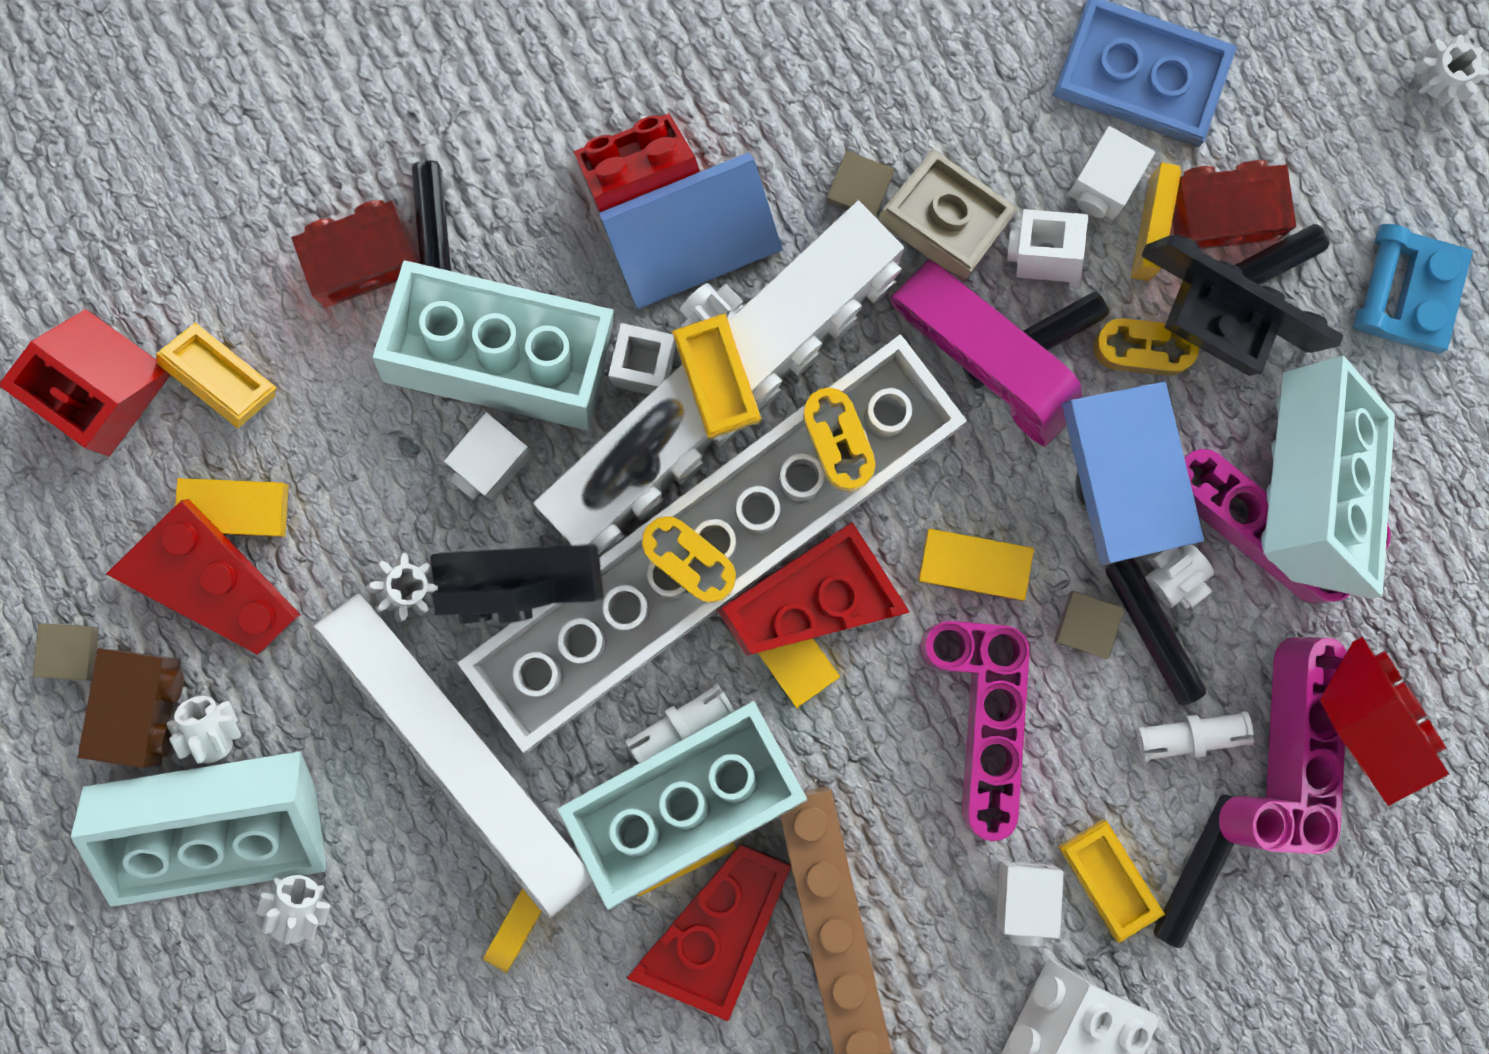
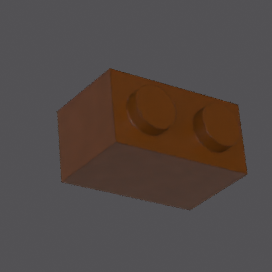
(130, 708)

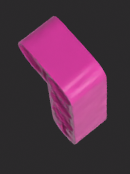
(990, 349)
(1245, 536)
(983, 730)
(1303, 759)

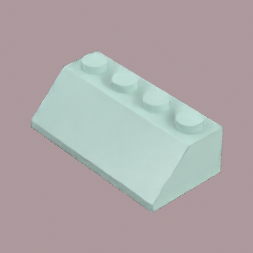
(494, 345)
(1330, 480)
(681, 805)
(200, 829)

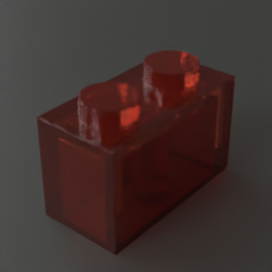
(1234, 205)
(354, 252)

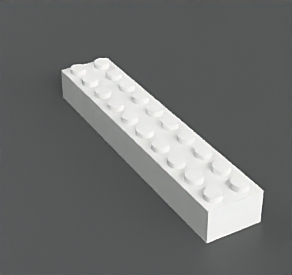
(750, 510)

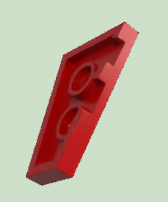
(206, 579)
(814, 595)
(717, 935)

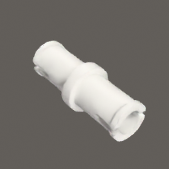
(680, 723)
(1195, 736)

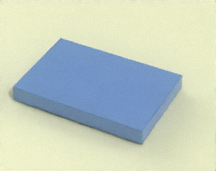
(1145, 71)
(692, 230)
(1132, 472)

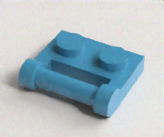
(1428, 292)

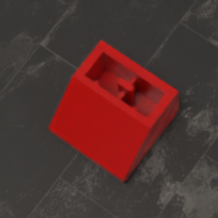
(635, 161)
(86, 381)
(1382, 724)

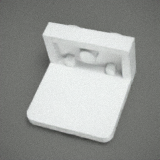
(1078, 1018)

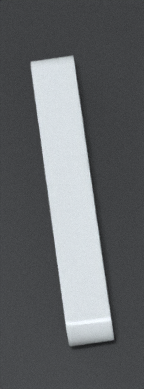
(454, 755)

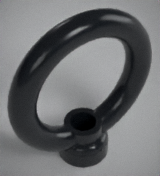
(648, 436)

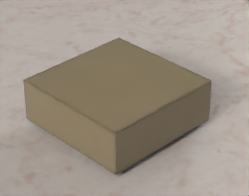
(860, 180)
(1089, 625)
(65, 651)

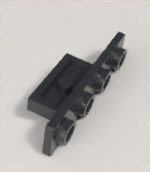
(1231, 313)
(514, 581)

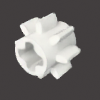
(1459, 57)
(708, 303)
(1180, 576)
(412, 577)
(203, 729)
(293, 909)

